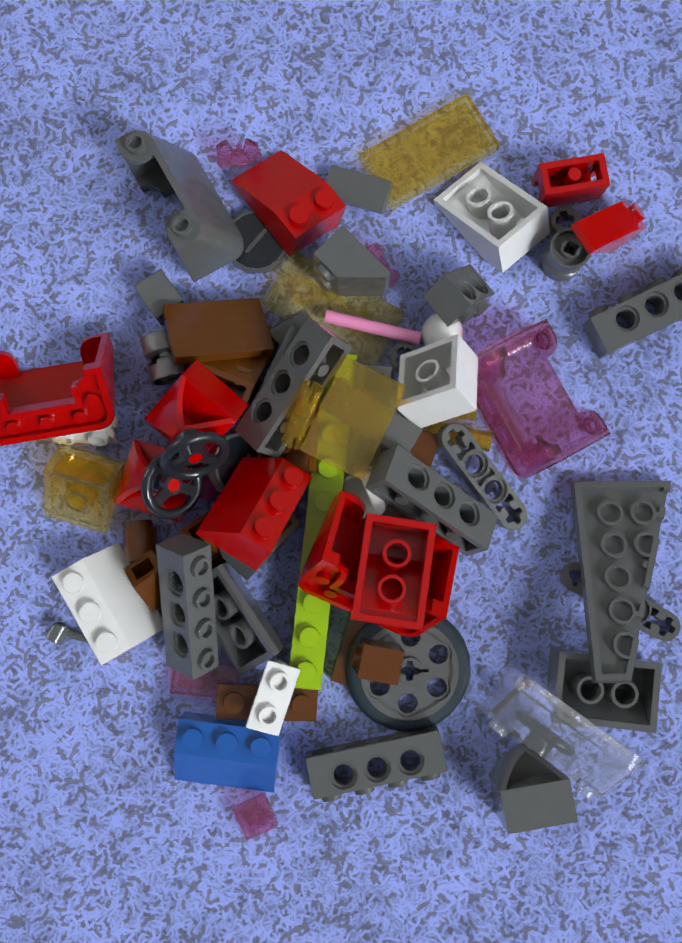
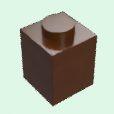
(377, 661)

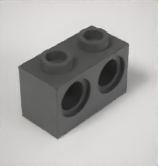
(459, 295)

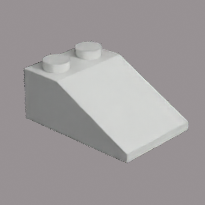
(494, 215)

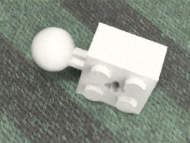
(439, 375)

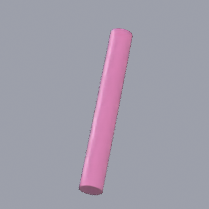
(372, 327)

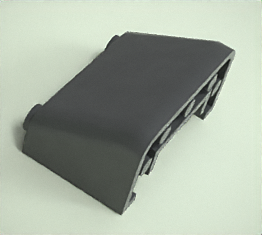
(203, 229)

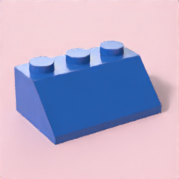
(225, 753)

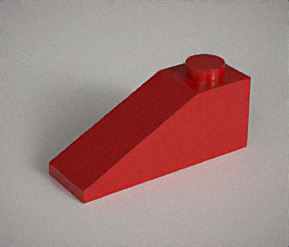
(610, 227)

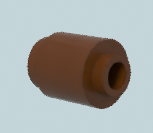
(139, 539)

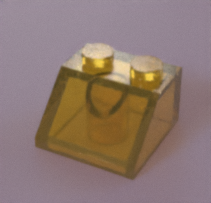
(82, 487)

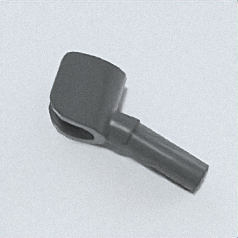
(59, 631)

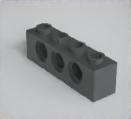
(609, 337)
(311, 356)
(431, 498)
(188, 605)
(357, 754)

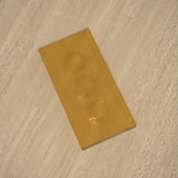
(431, 150)
(298, 290)

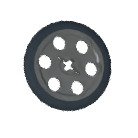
(429, 708)

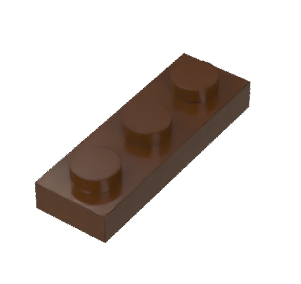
(236, 701)

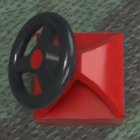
(194, 419)
(150, 490)

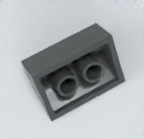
(241, 623)
(606, 704)

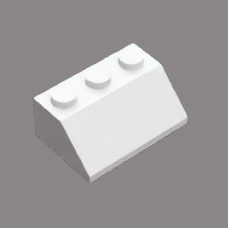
(107, 604)

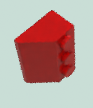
(254, 508)

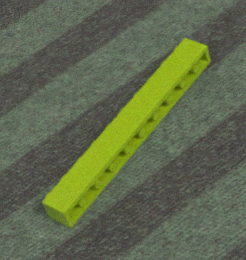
(311, 612)

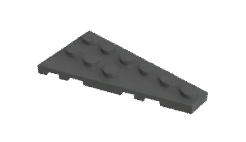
(617, 556)

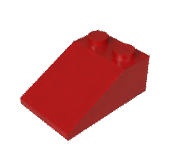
(290, 201)
(393, 571)

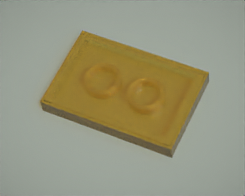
(353, 418)

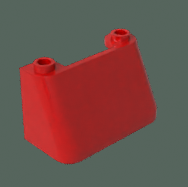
(58, 397)
(334, 561)

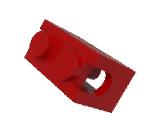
(570, 180)

